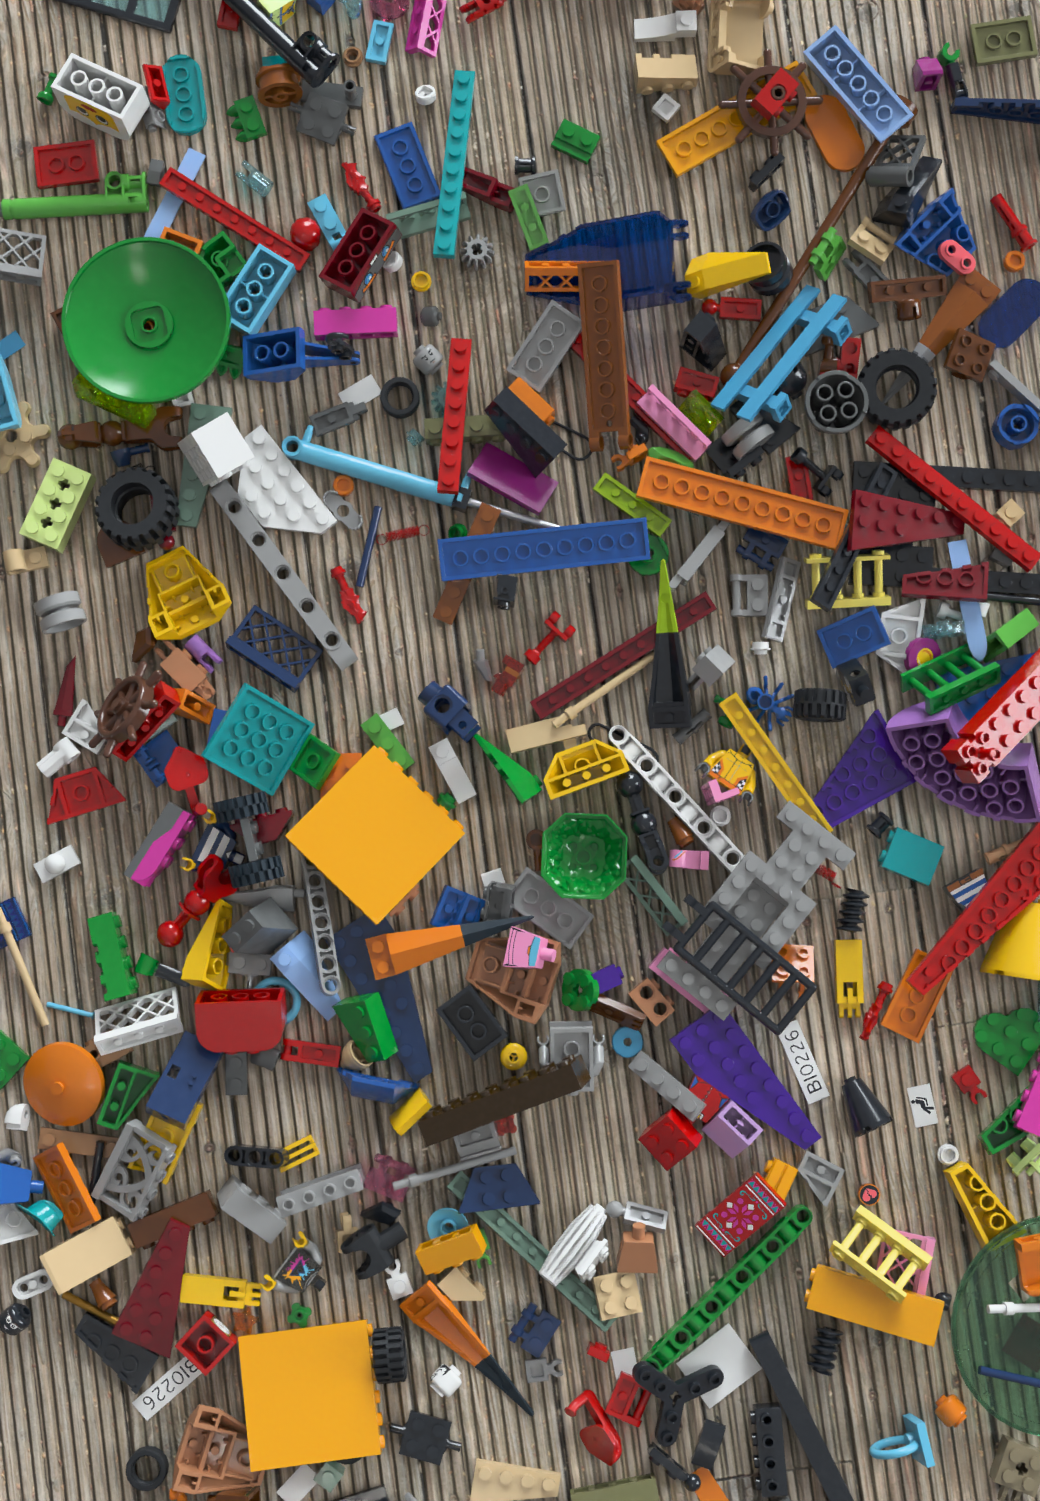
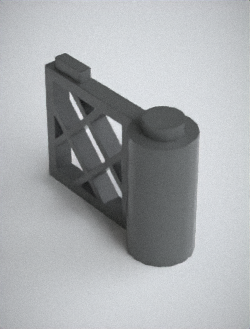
(894, 172)

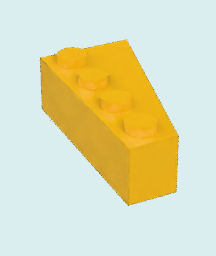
(979, 1204)

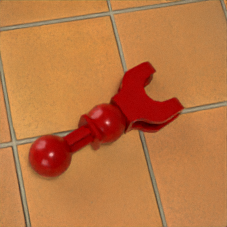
(208, 887)

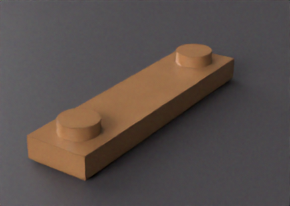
(75, 1141)

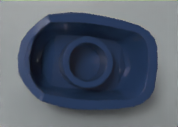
(770, 210)

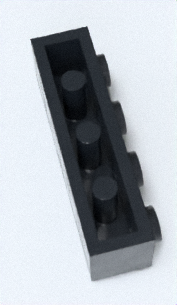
(769, 1449)

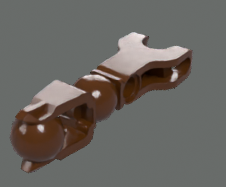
(113, 433)

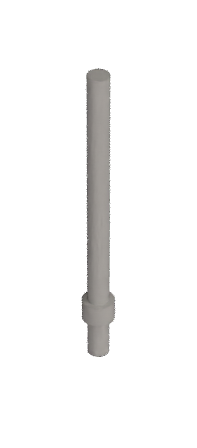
(413, 1180)

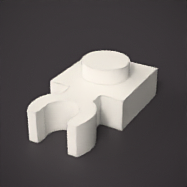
(398, 1283)

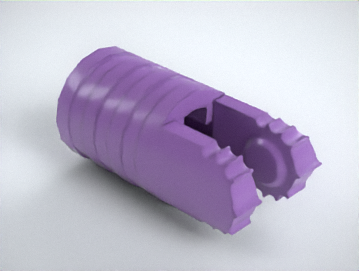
(200, 650)

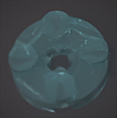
(944, 629)

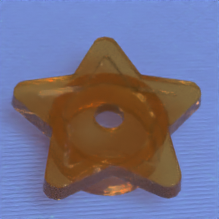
(240, 1325)

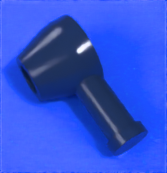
(122, 457)

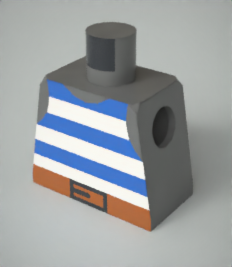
(965, 888)

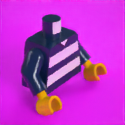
(216, 840)

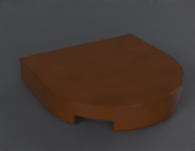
(112, 553)

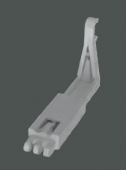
(700, 555)

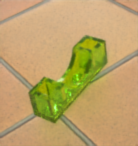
(136, 413)

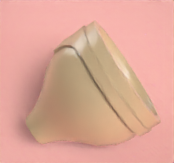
(353, 1058)

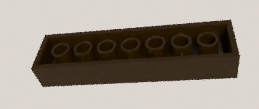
(504, 1100)

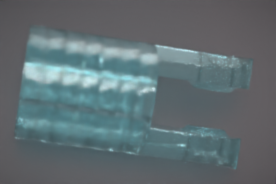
(255, 180)

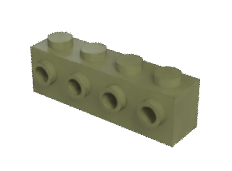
(476, 430)

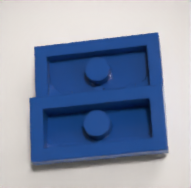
(456, 908)

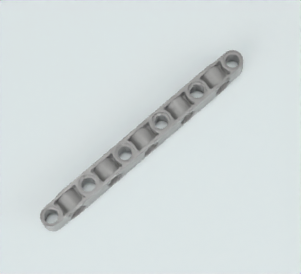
(292, 585)

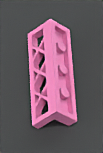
(674, 423)
(713, 793)

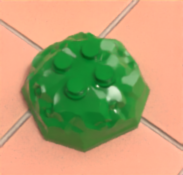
(584, 856)

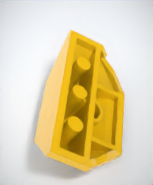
(583, 767)

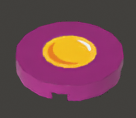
(920, 651)

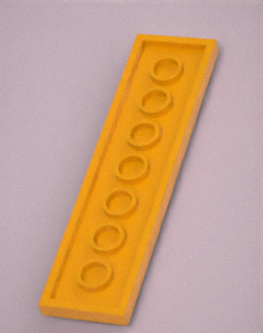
(713, 132)

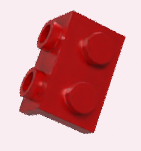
(691, 379)

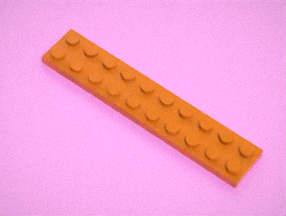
(742, 503)

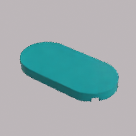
(186, 93)

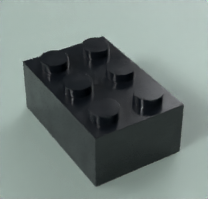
(472, 1022)

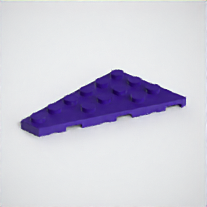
(863, 775)

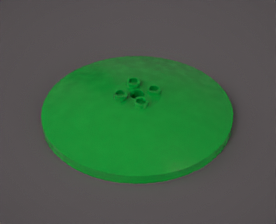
(138, 284)

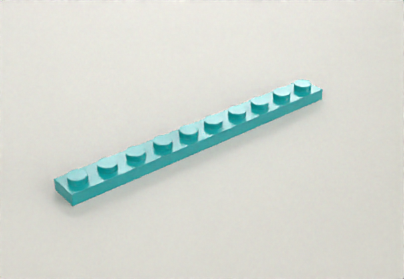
(454, 165)

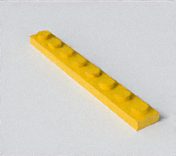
(770, 758)

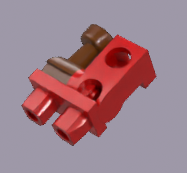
(848, 356)

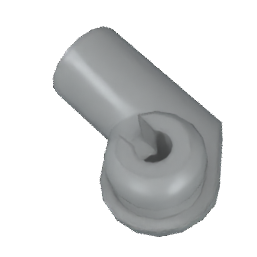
(11, 1156)

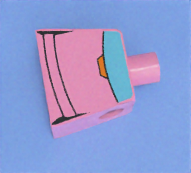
(527, 950)

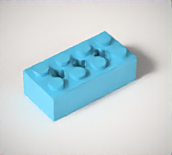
(251, 279)

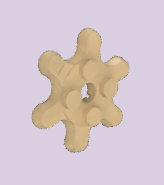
(23, 446)

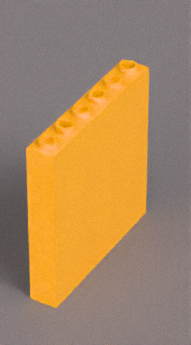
(375, 834)
(310, 1395)

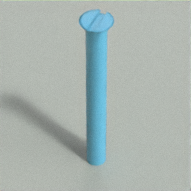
(71, 1010)

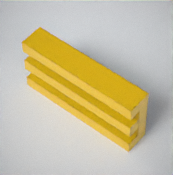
(312, 1145)

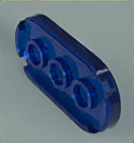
(1011, 314)

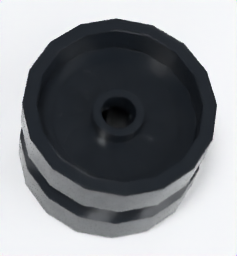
(780, 268)

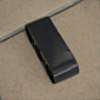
(266, 1154)

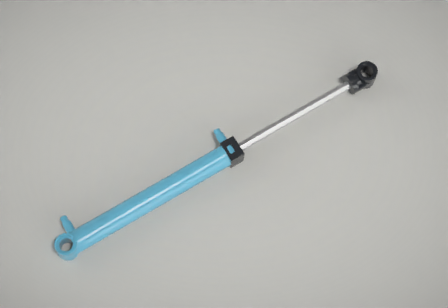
(392, 477)

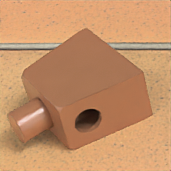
(637, 1251)

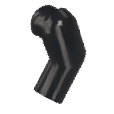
(642, 430)

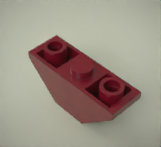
(270, 826)

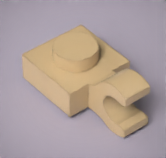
(346, 1231)

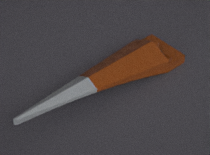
(963, 304)

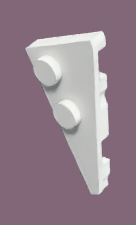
(14, 1225)

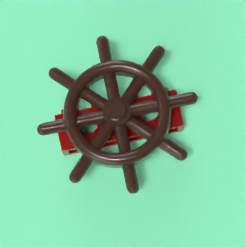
(133, 713)

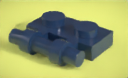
(769, 543)
(540, 1332)

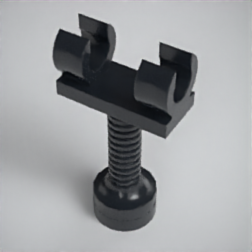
(800, 456)

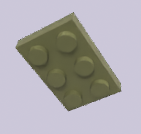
(1003, 40)

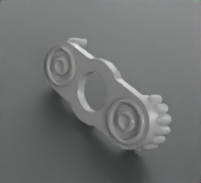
(334, 501)

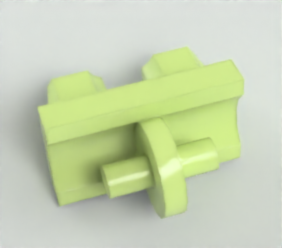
(1018, 1164)

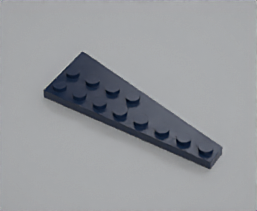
(1002, 109)

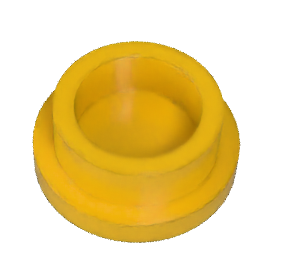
(421, 281)

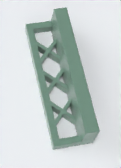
(423, 217)
(658, 890)

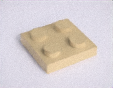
(616, 1295)

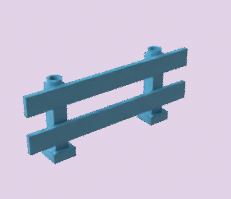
(814, 324)

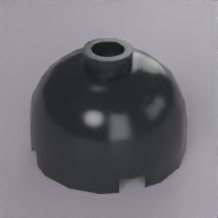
(794, 382)

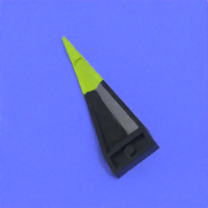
(669, 690)

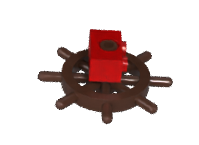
(780, 90)

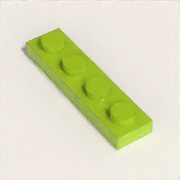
(628, 503)

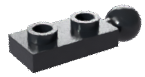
(674, 1469)

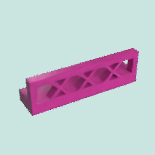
(420, 29)

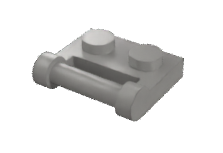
(755, 595)

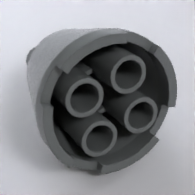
(836, 402)

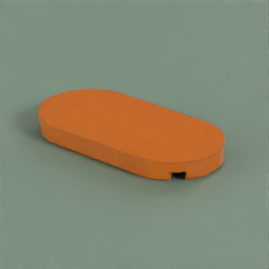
(835, 134)

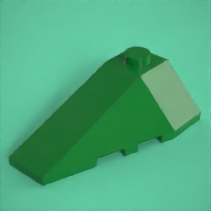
(517, 778)

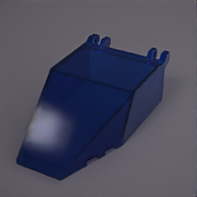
(640, 244)

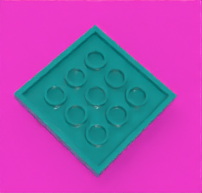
(258, 739)

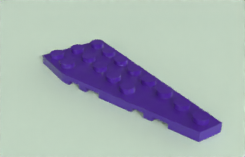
(731, 1064)

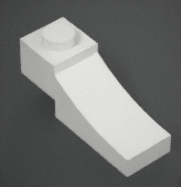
(666, 27)
(452, 770)

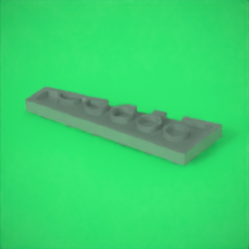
(192, 492)

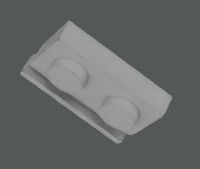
(478, 1142)

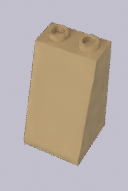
(88, 1253)

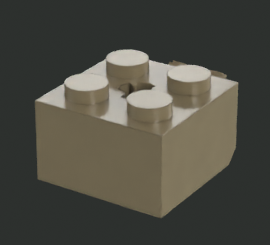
(1004, 1471)

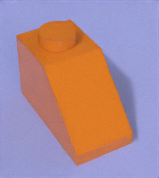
(194, 707)

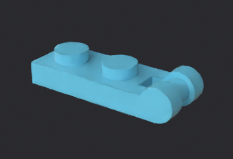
(327, 219)

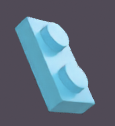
(379, 42)

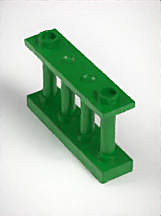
(952, 692)

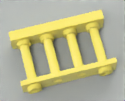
(857, 599)
(882, 1233)

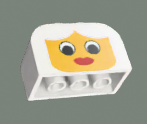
(100, 97)

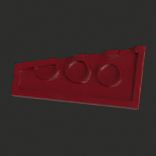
(955, 584)

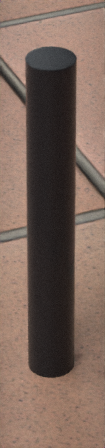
(1013, 599)
(96, 1168)

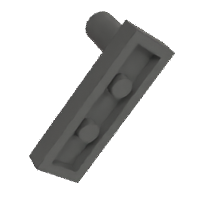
(344, 93)

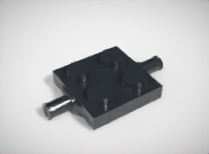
(425, 1437)

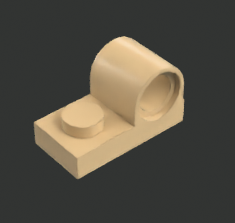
(22, 561)

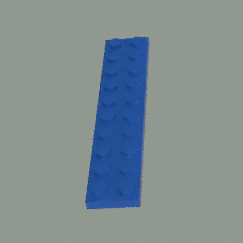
(544, 549)

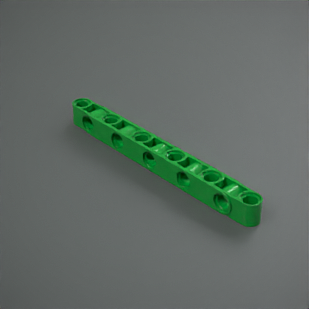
(728, 1288)

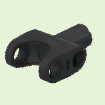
(376, 1246)

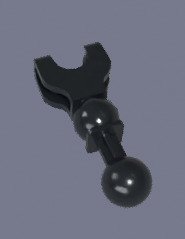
(643, 822)

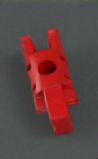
(482, 8)

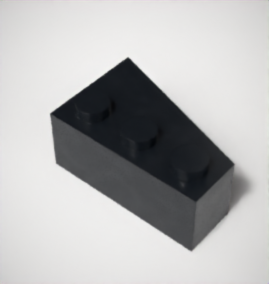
(703, 341)

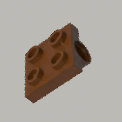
(969, 356)

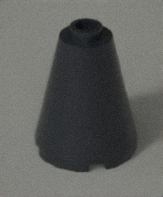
(863, 1107)

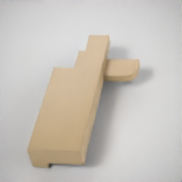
(543, 734)

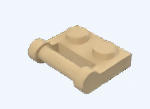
(869, 244)

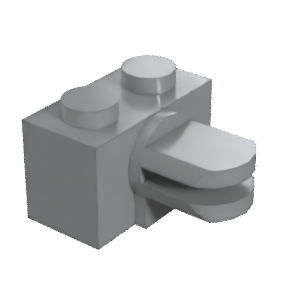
(711, 666)

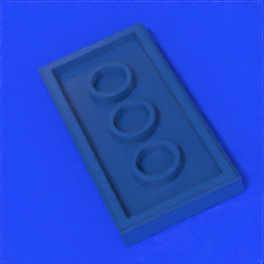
(407, 166)

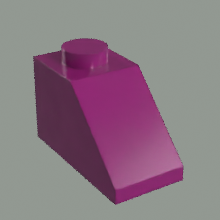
(926, 74)

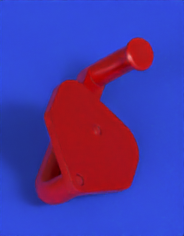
(183, 773)
(601, 1438)

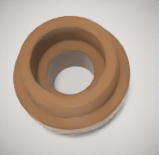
(352, 51)

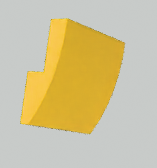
(410, 1112)

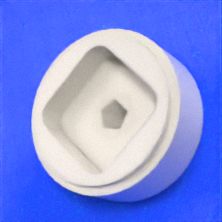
(425, 95)
(393, 262)

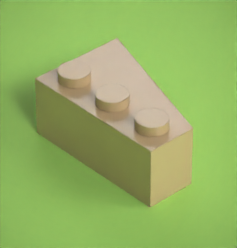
(664, 73)

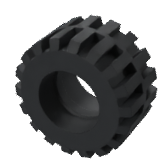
(820, 705)
(389, 1355)

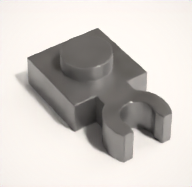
(538, 1369)

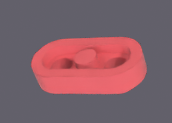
(956, 259)

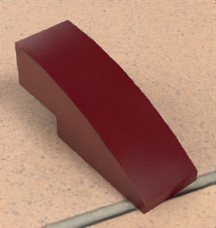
(487, 189)

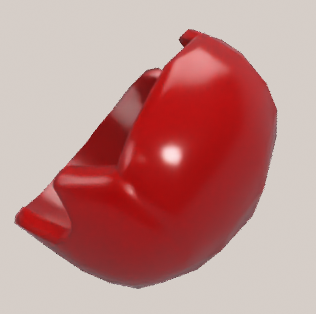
(305, 234)

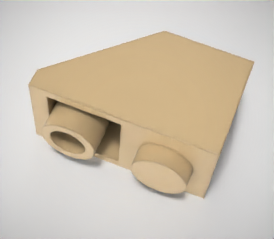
(460, 1286)

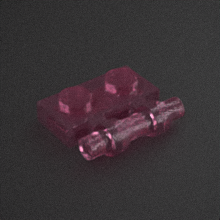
(381, 1182)

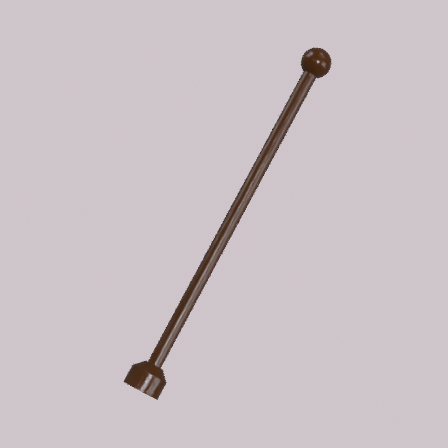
(803, 264)

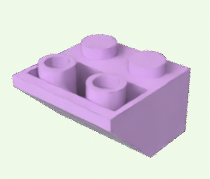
(732, 1129)

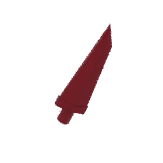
(65, 699)

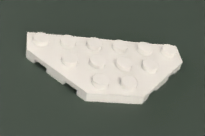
(277, 490)

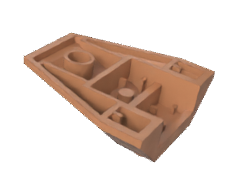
(518, 991)
(213, 1454)

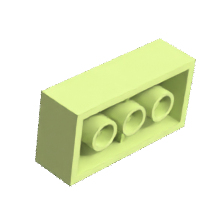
(51, 493)

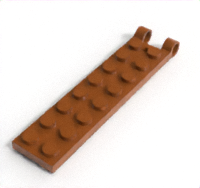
(604, 353)

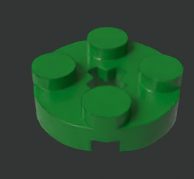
(652, 567)
(570, 994)

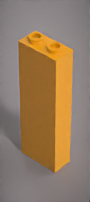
(865, 1304)

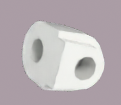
(18, 1117)

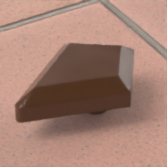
(143, 644)

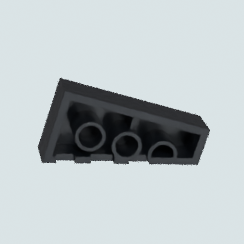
(525, 431)

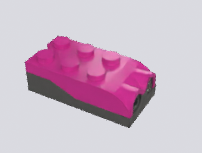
(161, 844)

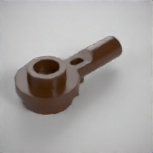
(534, 841)

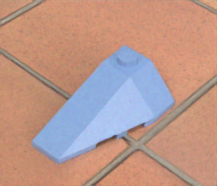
(298, 965)

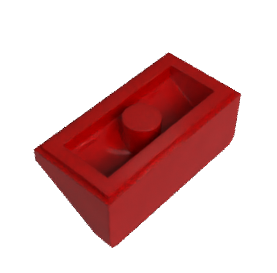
(156, 85)

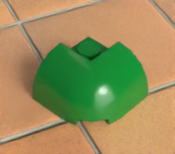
(223, 258)

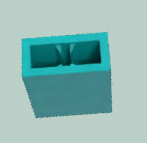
(910, 856)

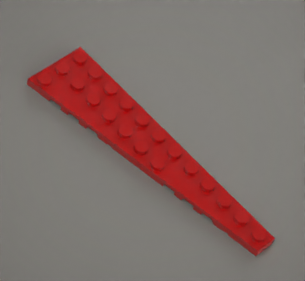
(998, 901)

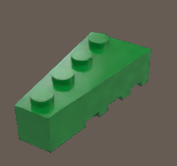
(112, 956)
(1000, 1131)

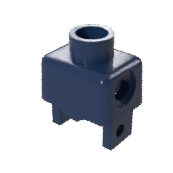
(457, 715)

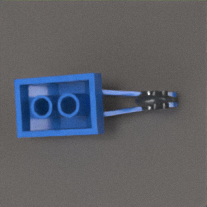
(281, 354)

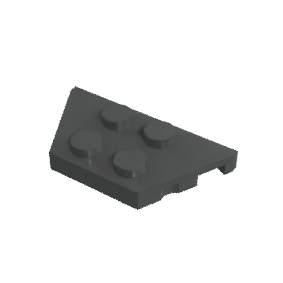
(859, 320)

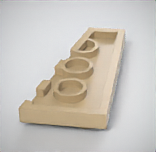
(512, 1482)

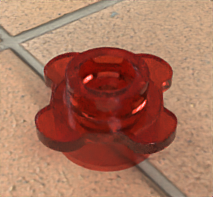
(506, 1129)

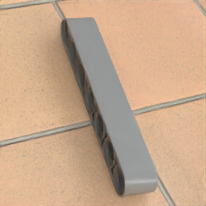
(321, 933)

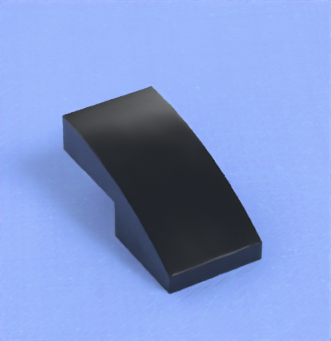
(708, 1444)

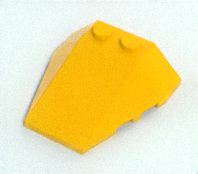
(182, 596)

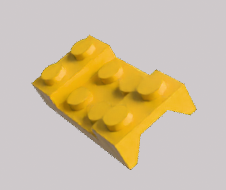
(173, 1135)

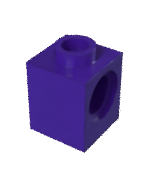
(608, 977)

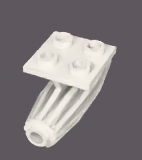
(578, 1248)

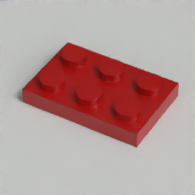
(66, 164)

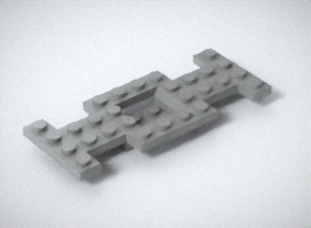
(755, 897)

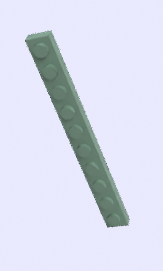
(533, 1254)

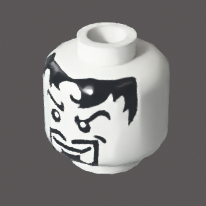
(446, 1380)

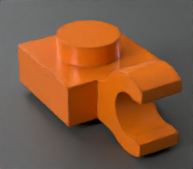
(632, 457)

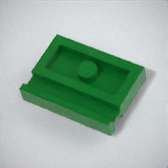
(575, 141)

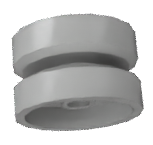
(747, 436)
(60, 612)

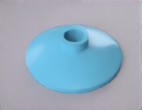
(437, 1222)

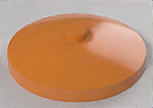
(64, 1083)

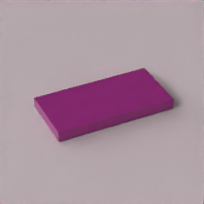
(512, 479)

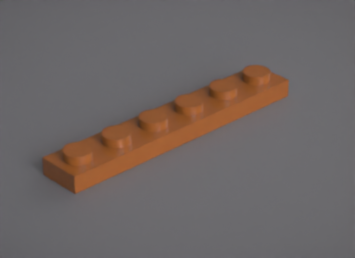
(456, 589)

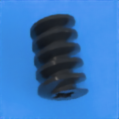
(852, 911)
(825, 1350)

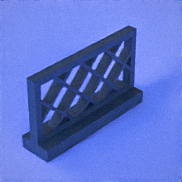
(268, 665)

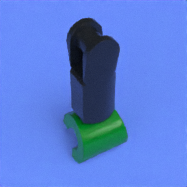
(953, 71)
(147, 966)

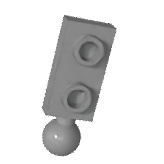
(653, 1218)

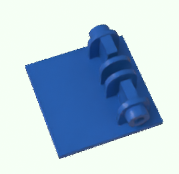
(155, 756)

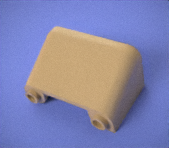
(736, 35)

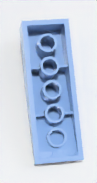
(856, 84)

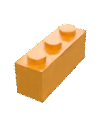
(451, 1249)

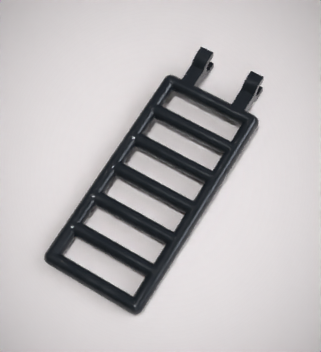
(728, 988)

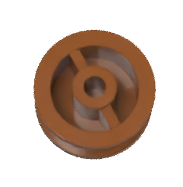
(278, 85)

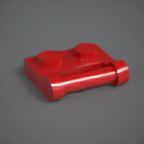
(622, 1398)

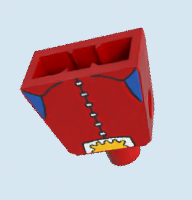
(709, 1095)

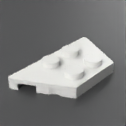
(902, 626)

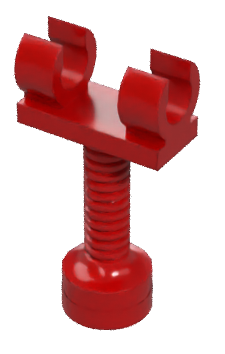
(532, 655)

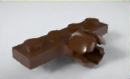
(907, 293)

